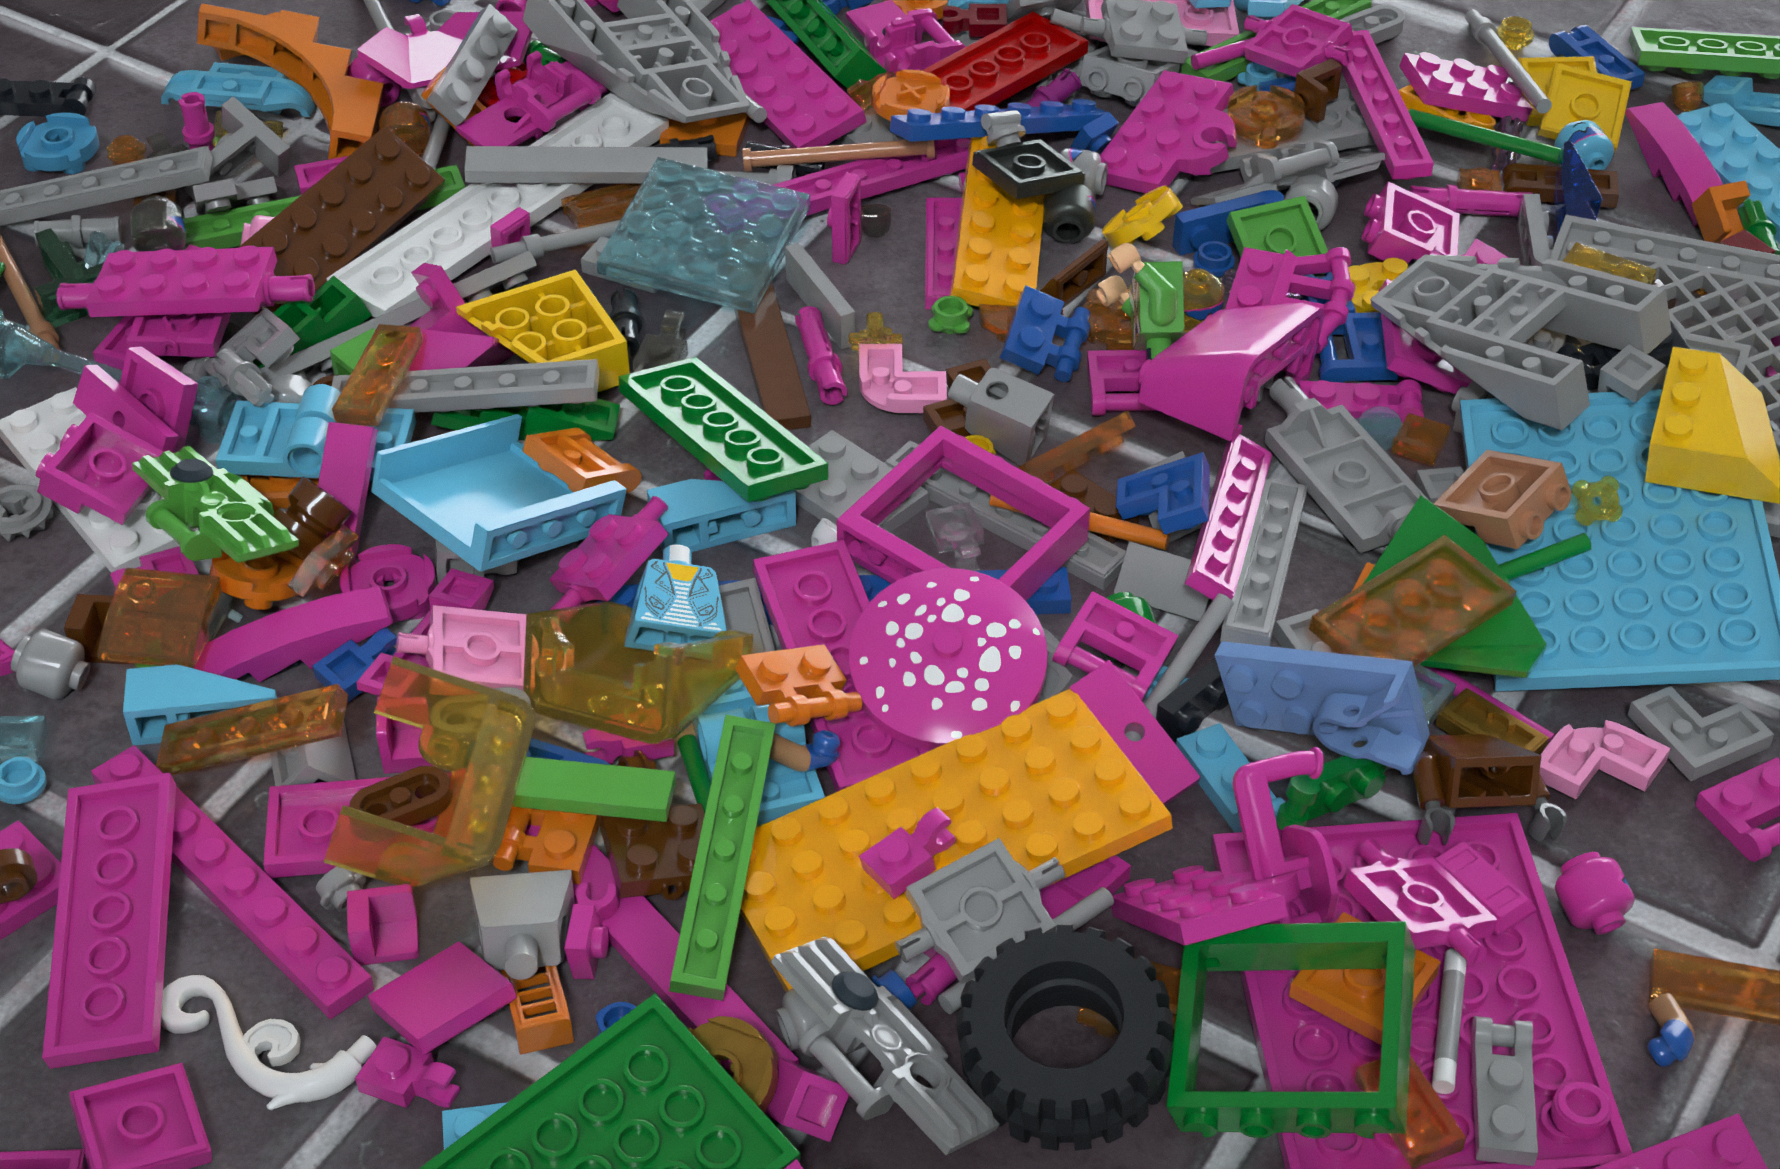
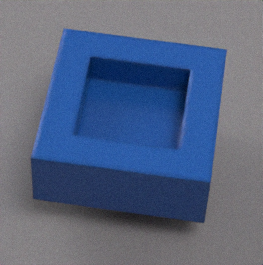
(1096, 134)

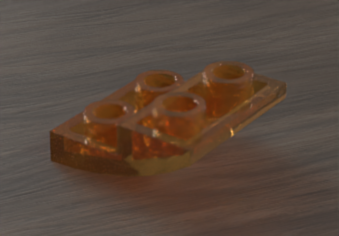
(159, 618)

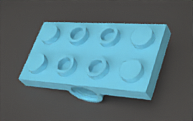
(292, 436)
(783, 787)

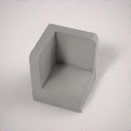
(1631, 374)

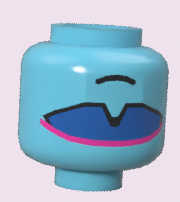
(1590, 142)

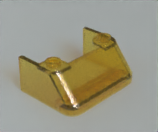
(465, 730)

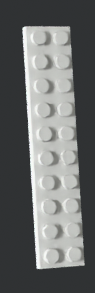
(459, 228)

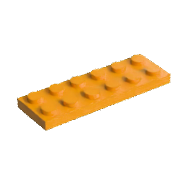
(995, 239)

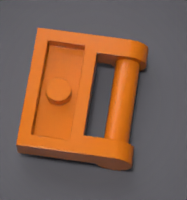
(578, 461)

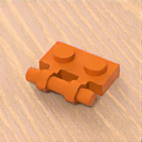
(792, 677)
(561, 844)

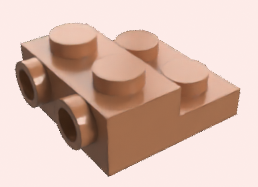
(1507, 497)

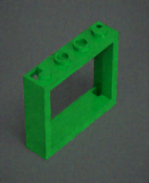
(1297, 948)

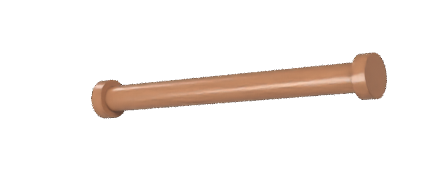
(836, 153)

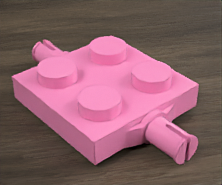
(472, 645)

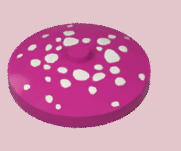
(946, 656)

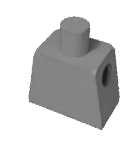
(1005, 411)
(523, 919)

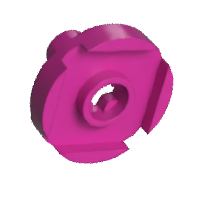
(412, 578)

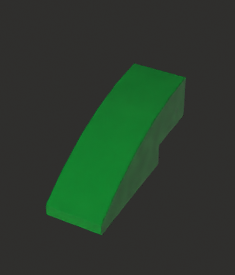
(330, 312)

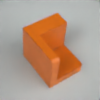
(1718, 212)

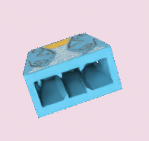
(675, 602)

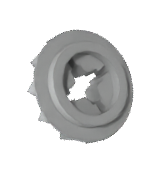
(22, 498)

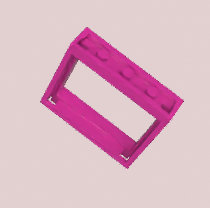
(896, 559)

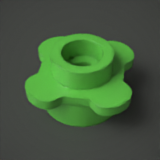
(950, 315)

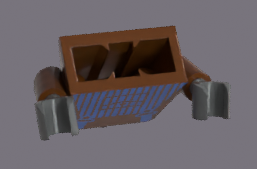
(1481, 773)

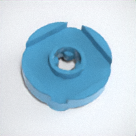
(58, 144)

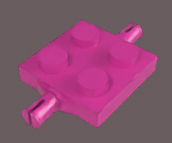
(1297, 40)
(609, 555)
(1425, 897)

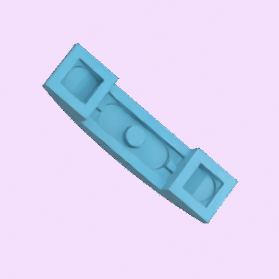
(1739, 94)

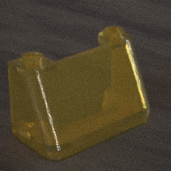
(588, 677)

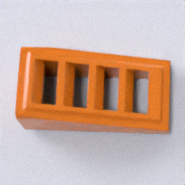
(545, 1030)

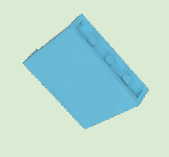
(487, 495)

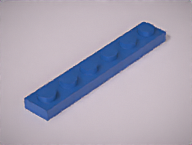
(958, 123)

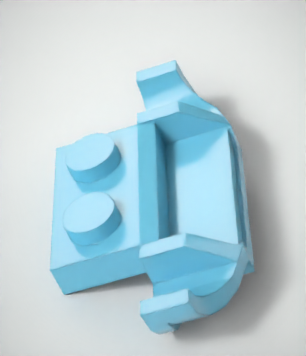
(251, 85)

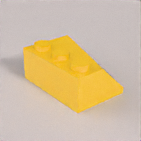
(553, 323)

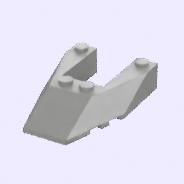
(655, 60)
(1486, 313)

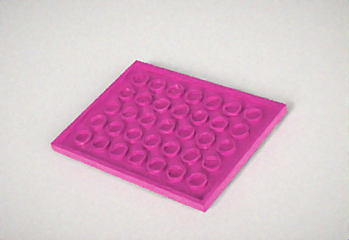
(1518, 979)

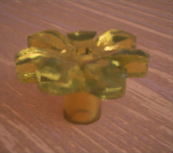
(875, 333)

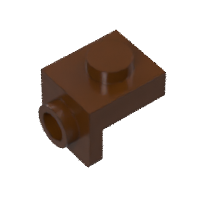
(1317, 87)

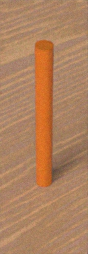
(1112, 527)

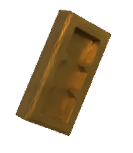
(1476, 715)

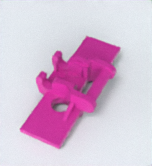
(897, 37)
(539, 99)

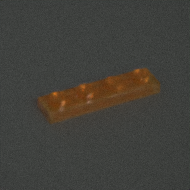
(252, 730)

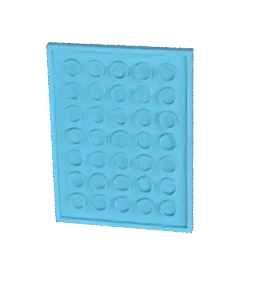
(1666, 591)

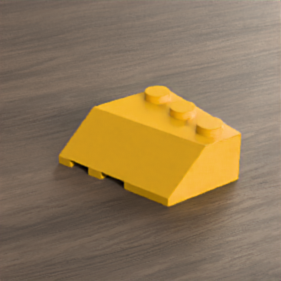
(1713, 431)

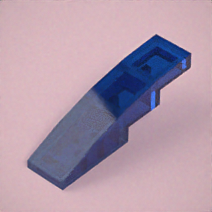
(1574, 188)

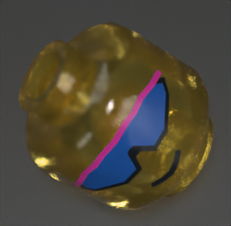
(1202, 296)

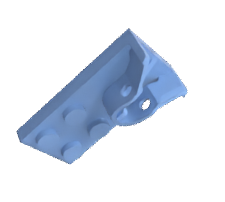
(1328, 697)

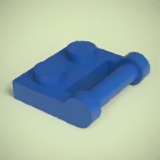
(1365, 350)

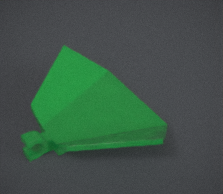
(1501, 645)

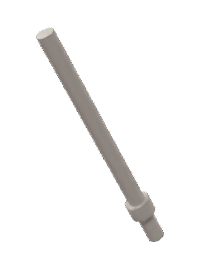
(1486, 33)
(553, 242)

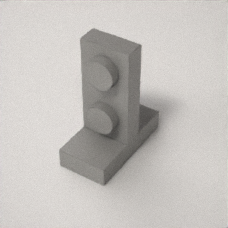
(245, 140)

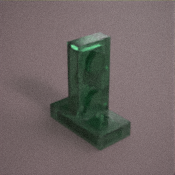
(63, 268)

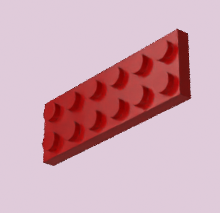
(1007, 61)

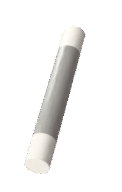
(1449, 1023)

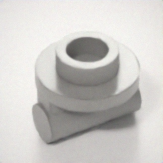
(1003, 128)

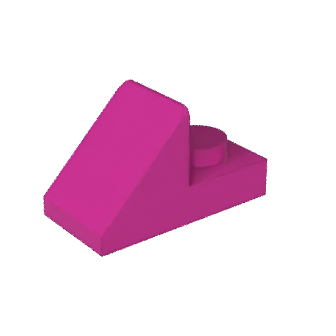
(440, 293)

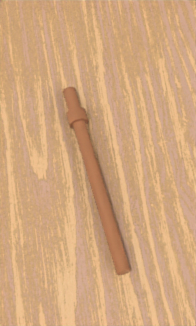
(25, 299)

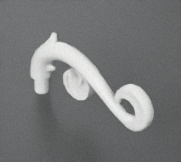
(273, 1035)

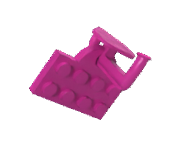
(1209, 905)

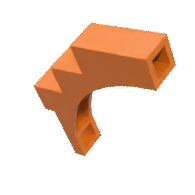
(291, 47)

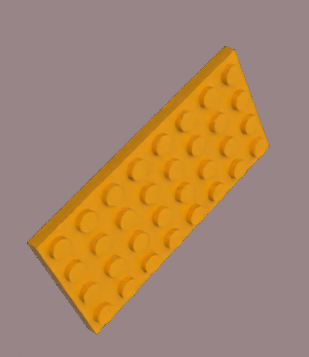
(1037, 781)

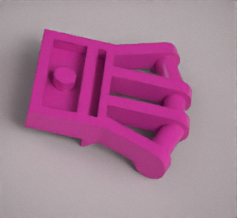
(1270, 278)

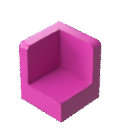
(398, 745)
(382, 924)
(807, 1100)

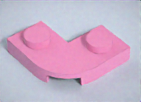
(890, 388)
(1615, 749)

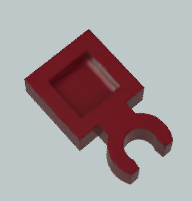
(978, 19)

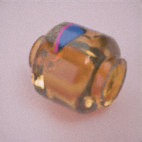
(409, 124)

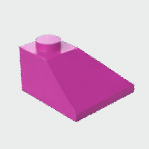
(458, 350)

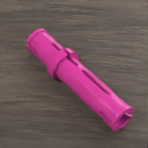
(1473, 201)
(823, 364)

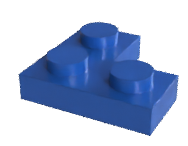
(1174, 489)

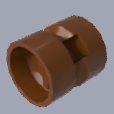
(311, 515)

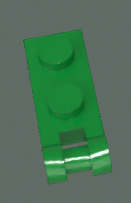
(1339, 784)

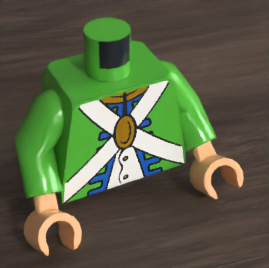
(1153, 299)

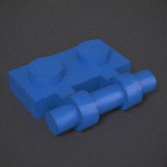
(1032, 332)

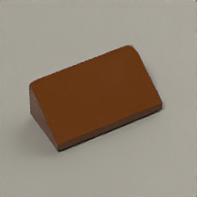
(1079, 274)

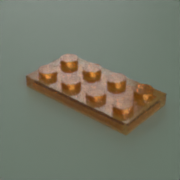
(1414, 606)

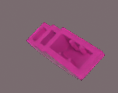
(1672, 153)
(296, 633)

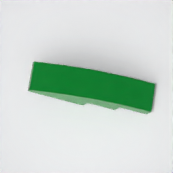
(594, 418)

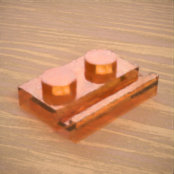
(599, 205)

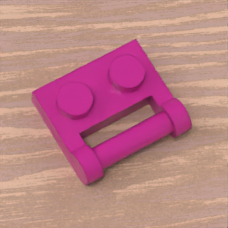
(1111, 373)
(1120, 636)
(1744, 804)

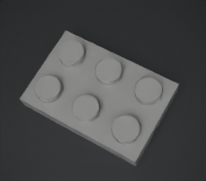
(849, 478)

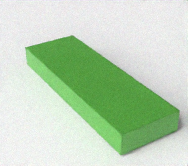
(595, 789)

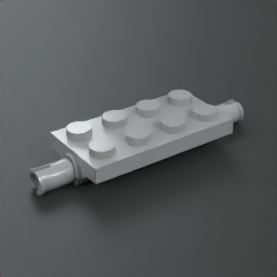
(1341, 467)

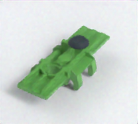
(222, 505)

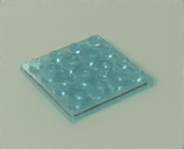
(704, 234)

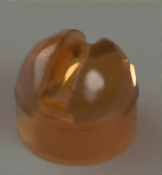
(1688, 95)

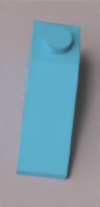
(713, 514)
(180, 693)

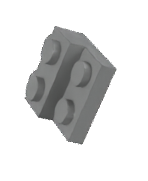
(1121, 75)

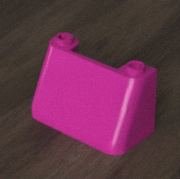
(1225, 361)

